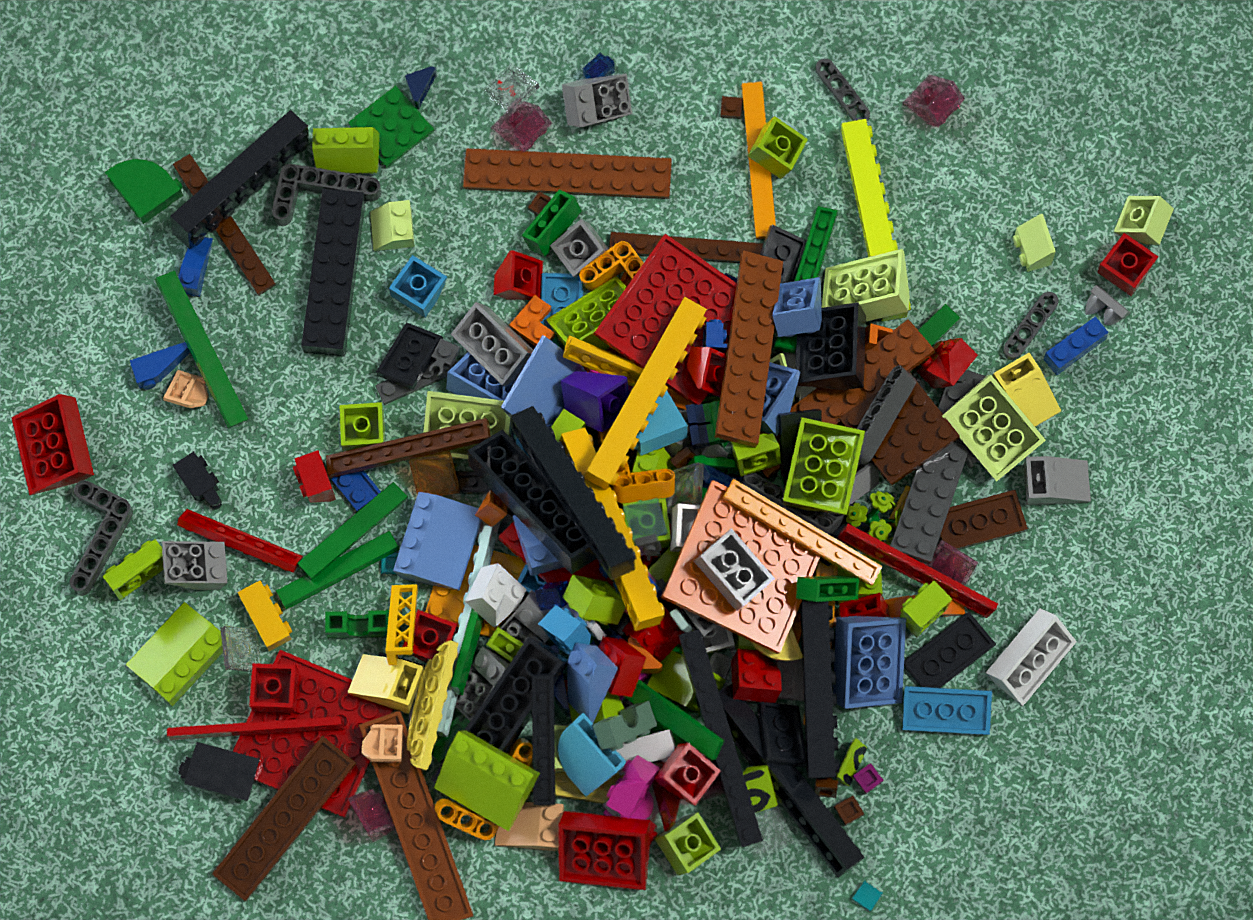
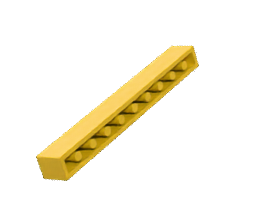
(645, 393)
(634, 586)

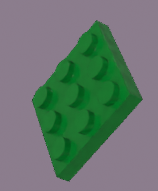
(397, 122)

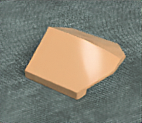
(187, 390)
(383, 743)

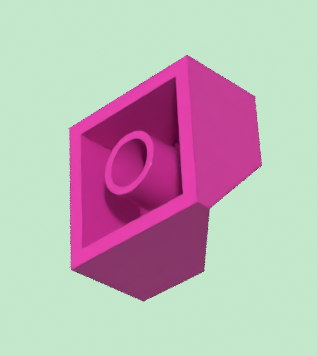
(633, 787)

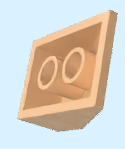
(533, 828)

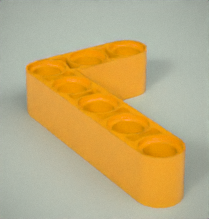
(618, 265)
(641, 485)
(476, 821)

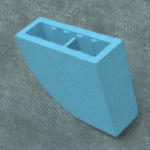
(664, 427)
(583, 757)

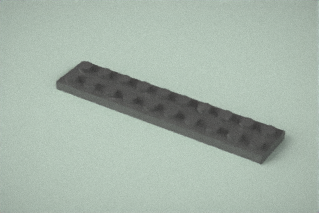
(934, 487)

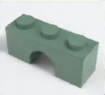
(624, 728)

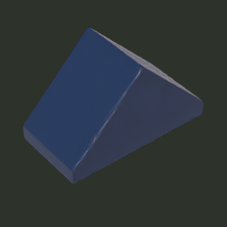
(420, 83)

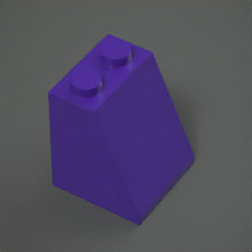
(595, 397)

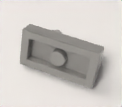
(1099, 299)

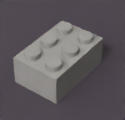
(734, 569)

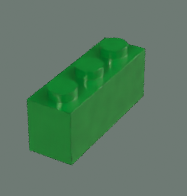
(551, 222)
(827, 588)

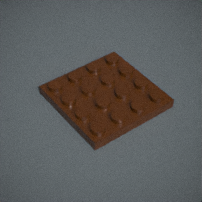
(913, 437)

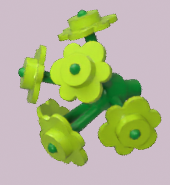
(879, 527)

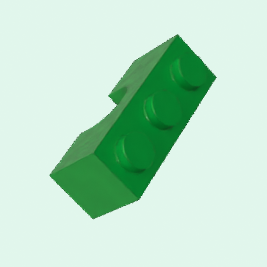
(344, 625)

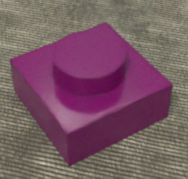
(868, 778)

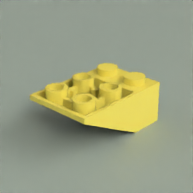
(1028, 389)
(387, 684)

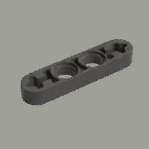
(840, 93)
(1031, 326)

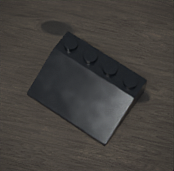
(835, 352)

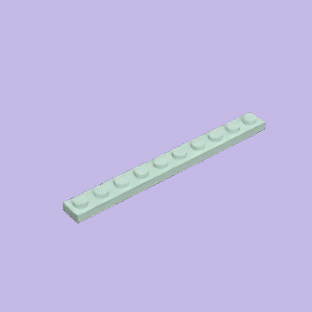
(481, 559)

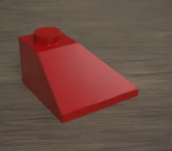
(518, 277)
(707, 369)

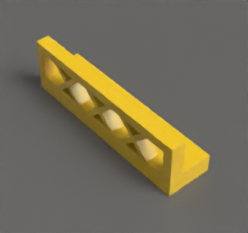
(601, 360)
(396, 619)

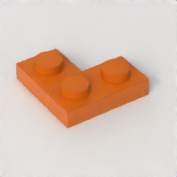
(528, 321)

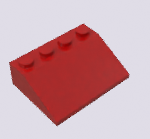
(52, 444)
(603, 850)

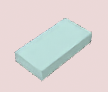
(681, 621)

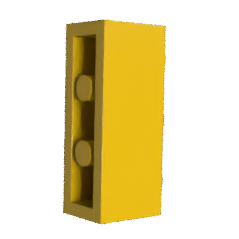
(265, 615)

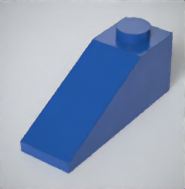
(194, 267)
(157, 365)

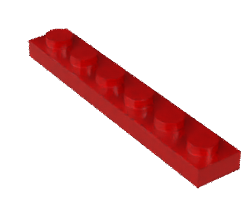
(239, 540)

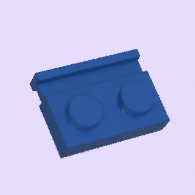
(356, 488)

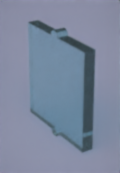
(645, 518)

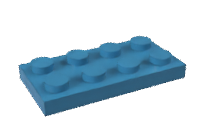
(947, 710)

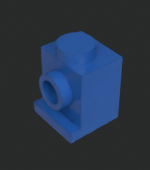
(714, 335)

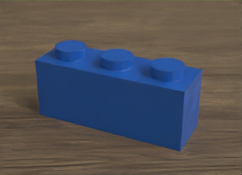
(1076, 345)

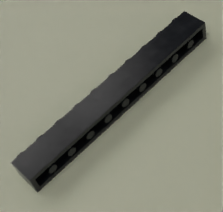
(573, 493)
(715, 720)
(792, 791)

